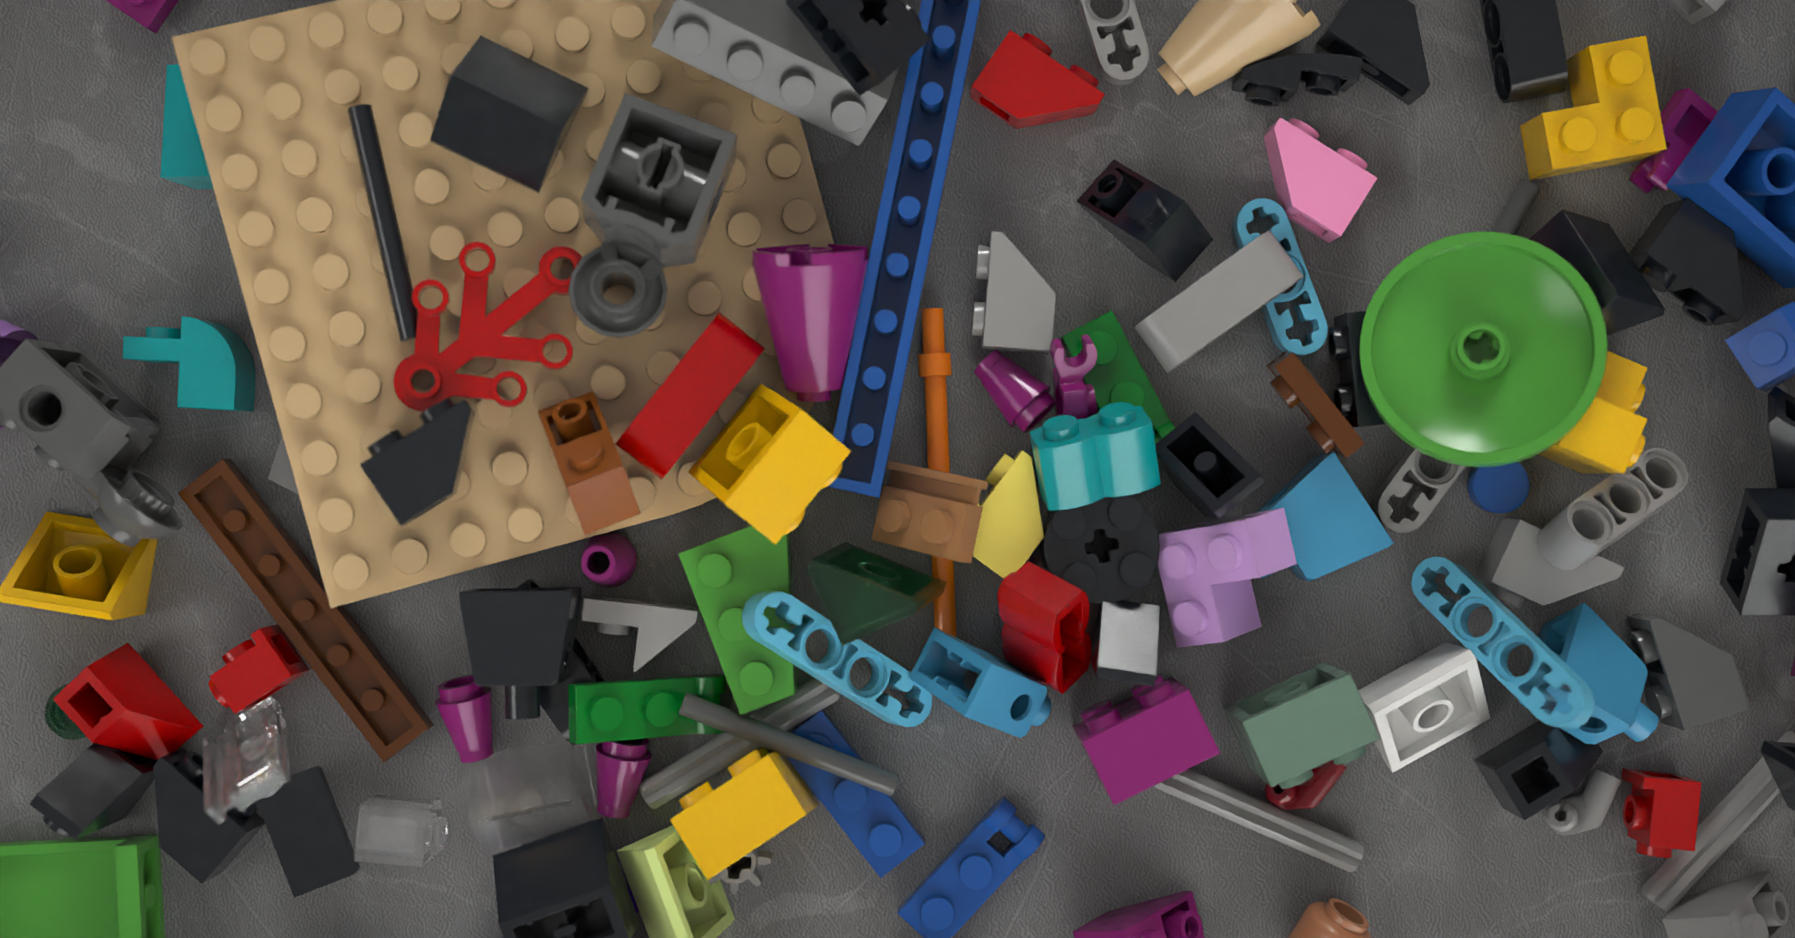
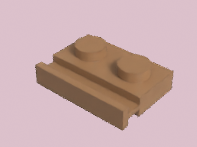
(929, 512)

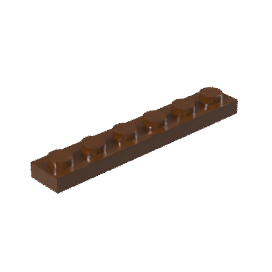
(300, 606)

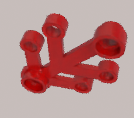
(480, 334)

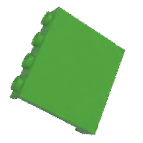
(82, 888)

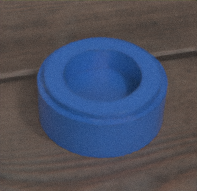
(1498, 487)

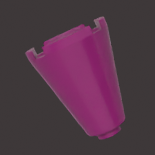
(811, 311)

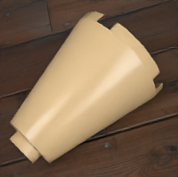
(1227, 36)

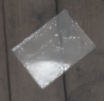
(246, 760)

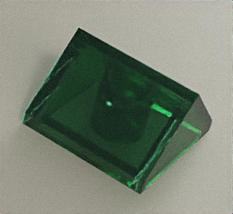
(867, 590)

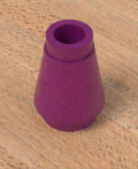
(1015, 391)
(621, 557)
(467, 717)
(619, 775)

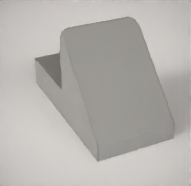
(657, 622)

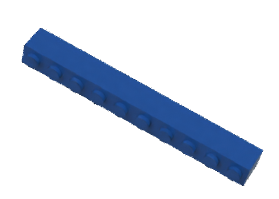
(903, 243)

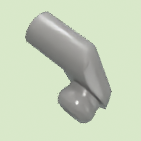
(1584, 810)

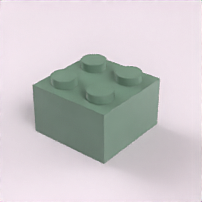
(1302, 725)

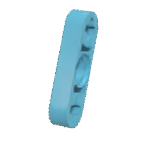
(1306, 312)

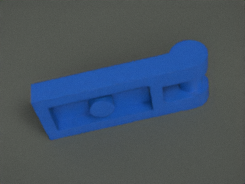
(970, 873)

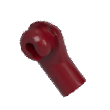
(1309, 793)

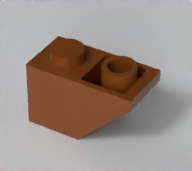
(589, 462)

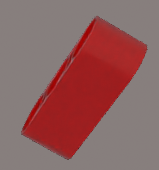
(690, 396)

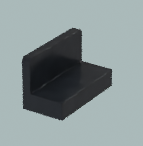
(308, 832)

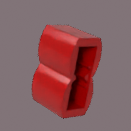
(1044, 626)

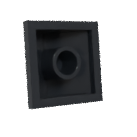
(507, 113)
(1605, 266)

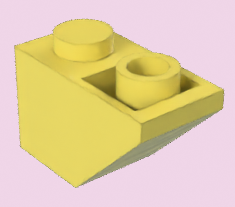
(1010, 516)

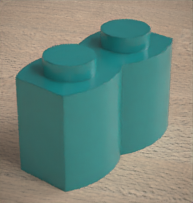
(1095, 456)

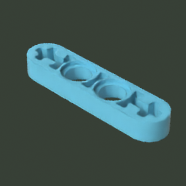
(1502, 637)
(836, 664)

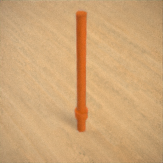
(934, 367)

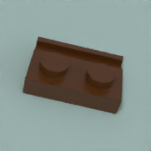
(1327, 425)

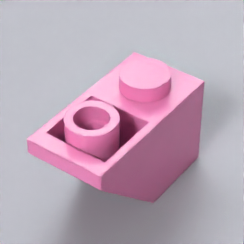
(1313, 181)

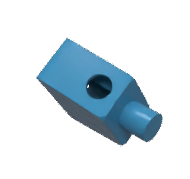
(1327, 519)
(1608, 669)
(1001, 696)

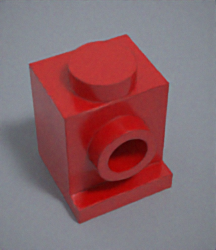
(256, 669)
(1661, 811)

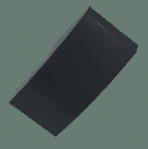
(1279, 77)

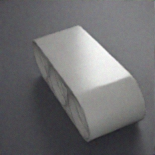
(1218, 301)
(1612, 509)

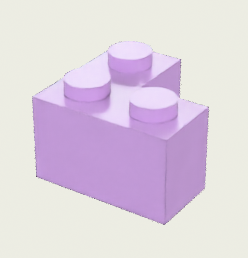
(1210, 571)

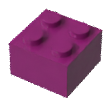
(1144, 738)

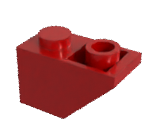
(1032, 88)
(127, 706)

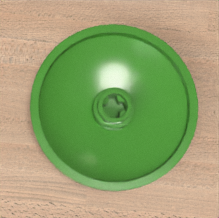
(1483, 349)

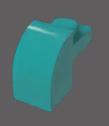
(212, 362)

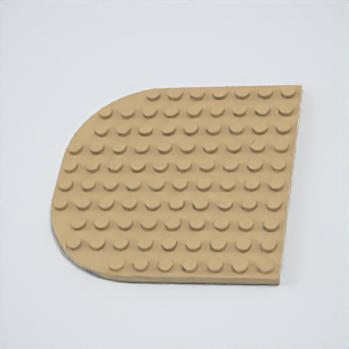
(314, 283)

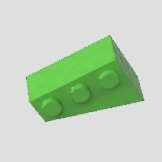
(723, 580)

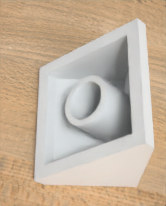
(1425, 704)

